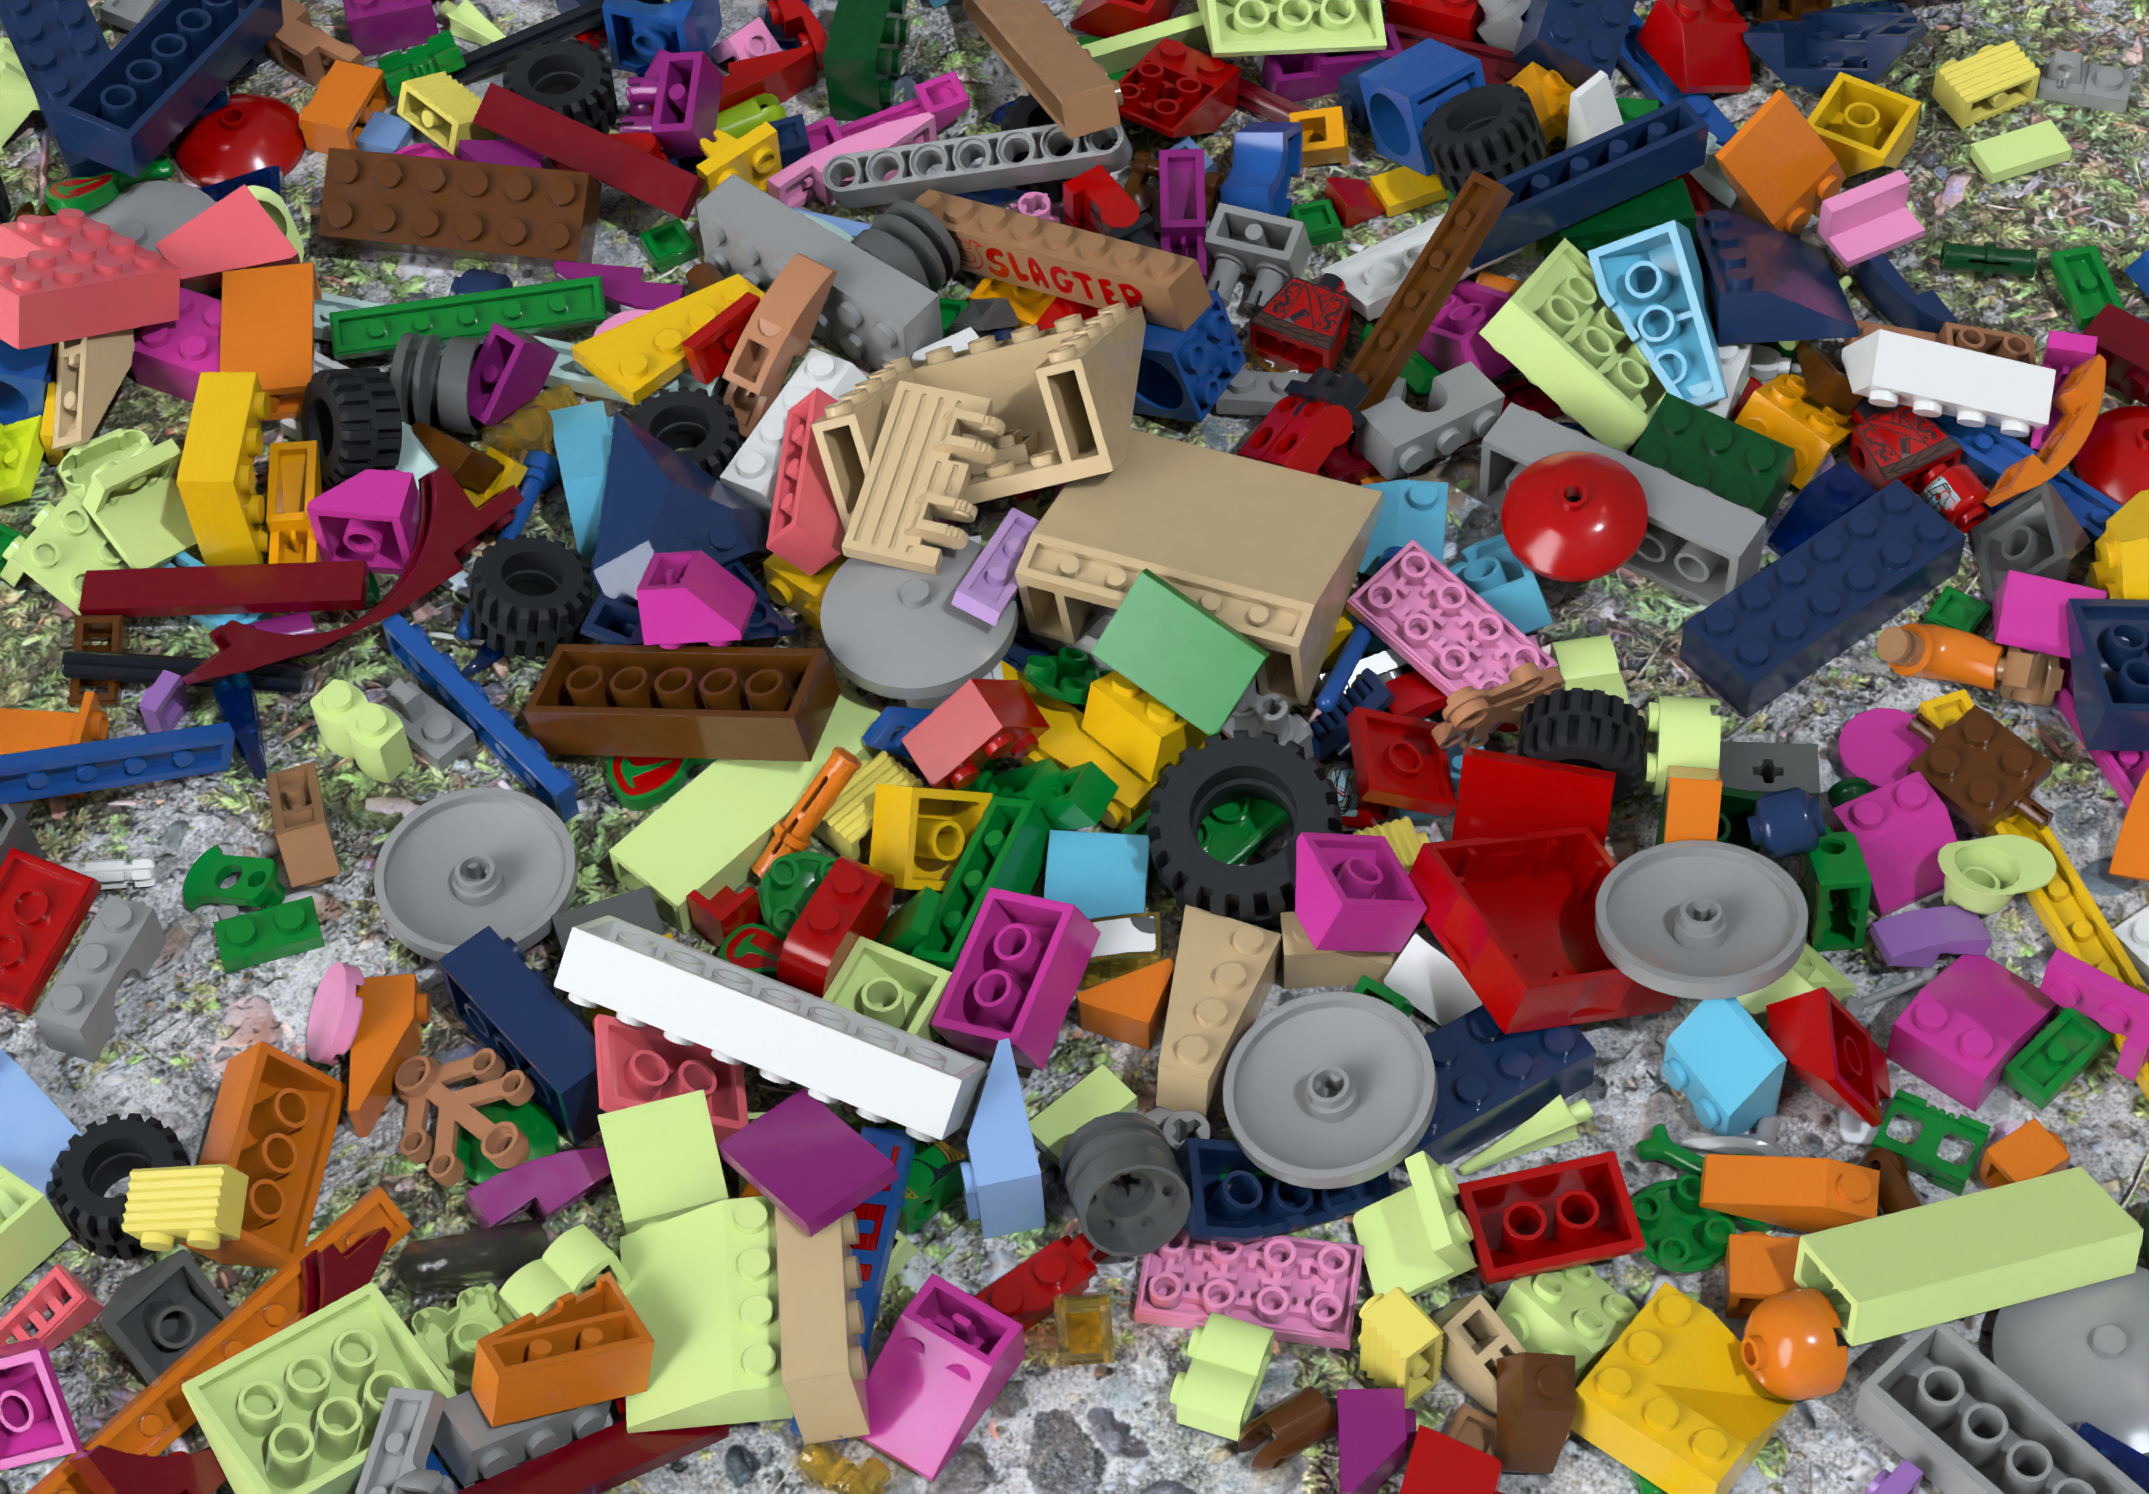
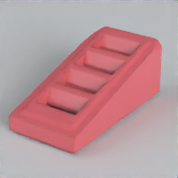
(49, 1294)

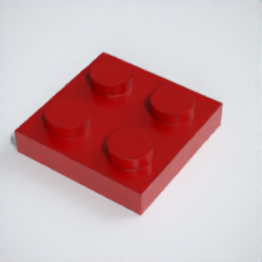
(1400, 762)

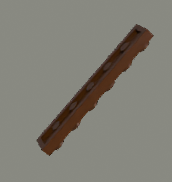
(1428, 285)

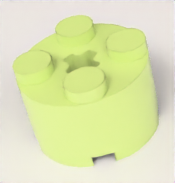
(1681, 736)

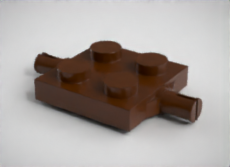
(1981, 770)

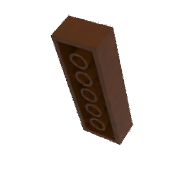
(458, 208)
(683, 702)

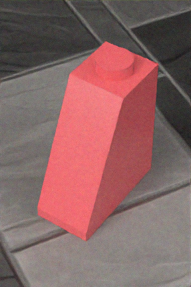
(226, 238)

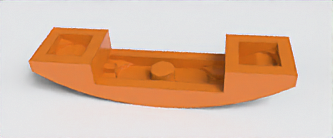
(2080, 403)

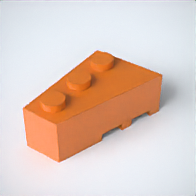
(565, 1358)

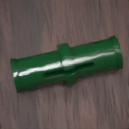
(1988, 259)

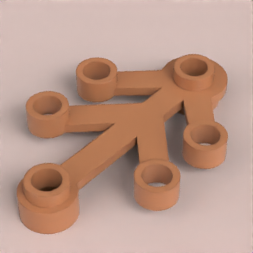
(1473, 711)
(424, 1081)

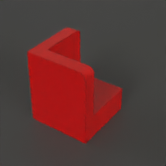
(723, 912)

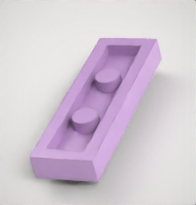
(992, 579)

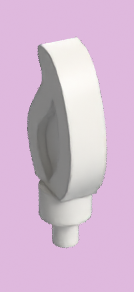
(1768, 363)

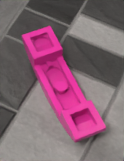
(939, 96)

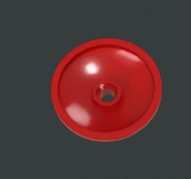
(240, 139)
(2117, 454)
(1579, 537)

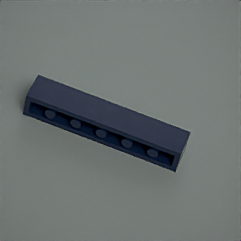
(1596, 176)

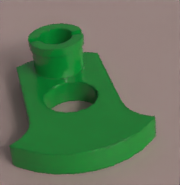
(255, 887)

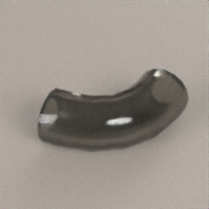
(471, 1256)

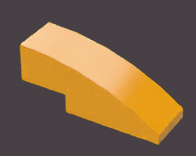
(292, 483)

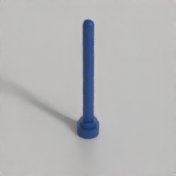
(541, 474)
(1350, 654)

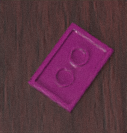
(808, 1162)

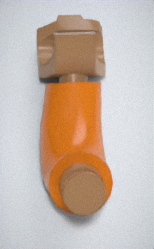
(1971, 660)

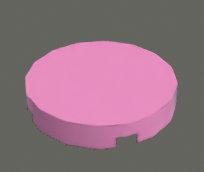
(335, 1014)

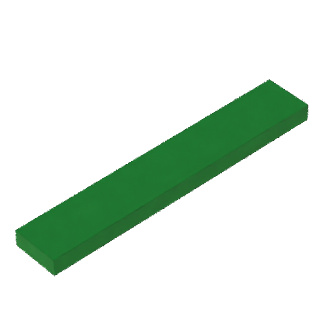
(523, 308)

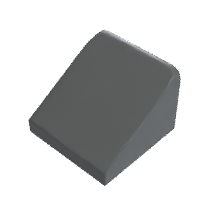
(986, 315)

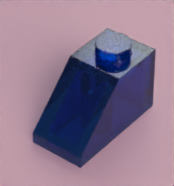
(1819, 505)

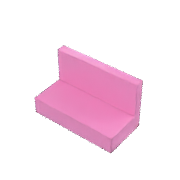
(1869, 219)

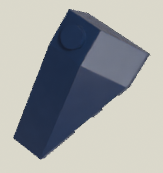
(1253, 1207)

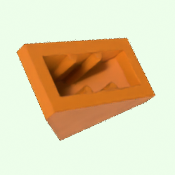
(1692, 803)
(1128, 1006)

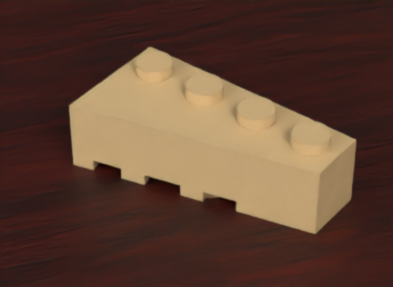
(1214, 999)
(822, 1329)

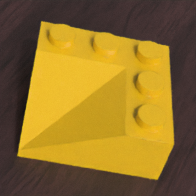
(219, 471)
(1678, 1399)

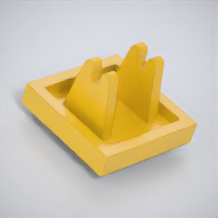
(750, 157)

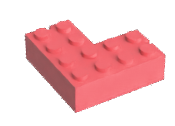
(78, 281)

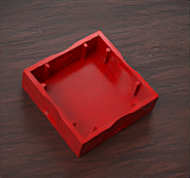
(1524, 927)

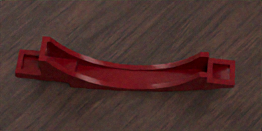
(443, 535)
(325, 1280)

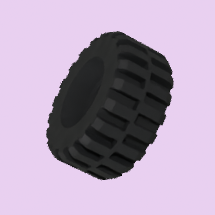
(1226, 773)

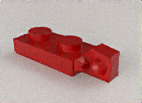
(1030, 1288)

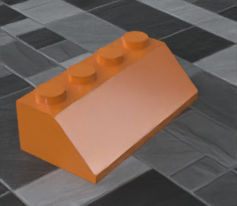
(278, 1129)

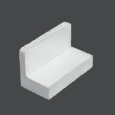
(1431, 980)

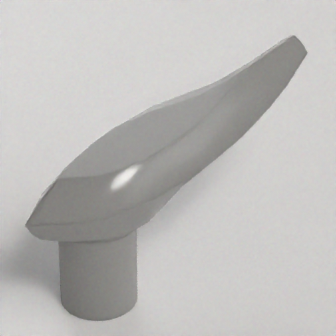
(1757, 1144)

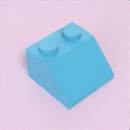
(1725, 1066)

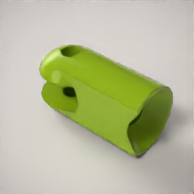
(750, 114)

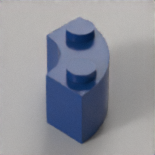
(1263, 167)

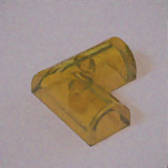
(531, 424)

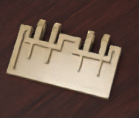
(917, 478)

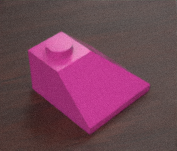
(32, 1407)

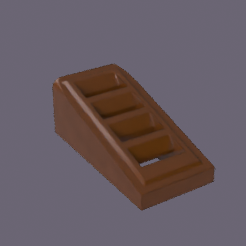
(1826, 378)
(465, 463)
(99, 628)

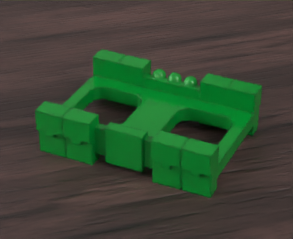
(439, 46)
(1936, 1124)

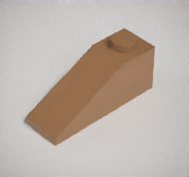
(302, 825)

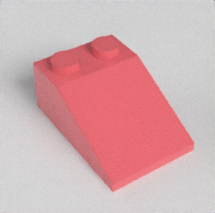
(644, 1067)

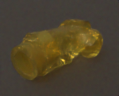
(838, 1474)

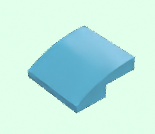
(1098, 872)

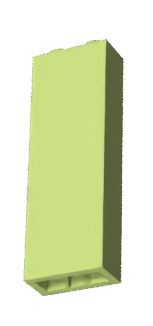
(728, 816)
(1969, 1254)

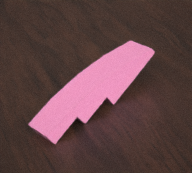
(804, 178)

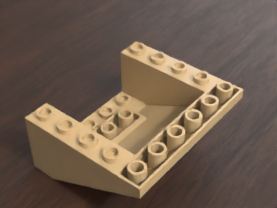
(1056, 390)
(1231, 532)

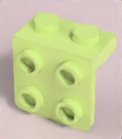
(142, 506)
(61, 551)
(1416, 1233)
(1566, 1315)

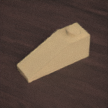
(86, 383)
(1309, 967)
(1471, 1347)

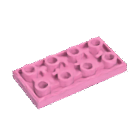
(1442, 625)
(1277, 1282)

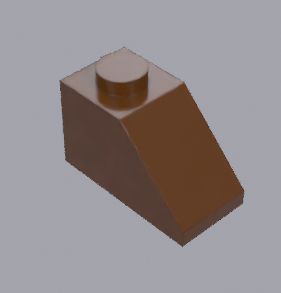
(1534, 1410)

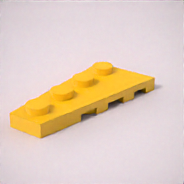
(648, 350)

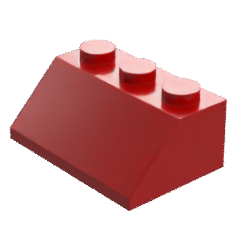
(1550, 1218)

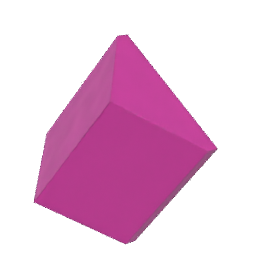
(2033, 613)

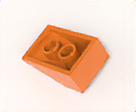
(1780, 166)

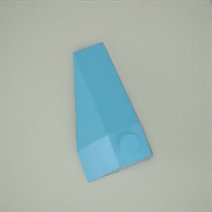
(1663, 305)
(1409, 512)
(1499, 580)

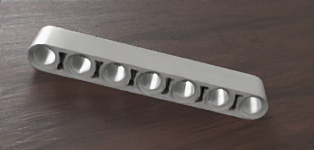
(958, 154)

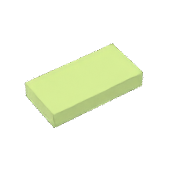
(2020, 151)
(1090, 1098)

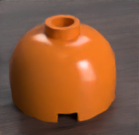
(1794, 1346)

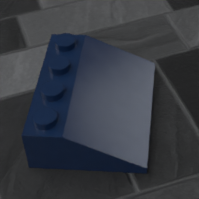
(1768, 283)
(2110, 671)

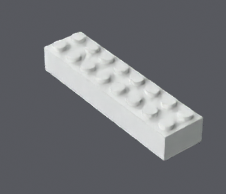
(770, 1027)

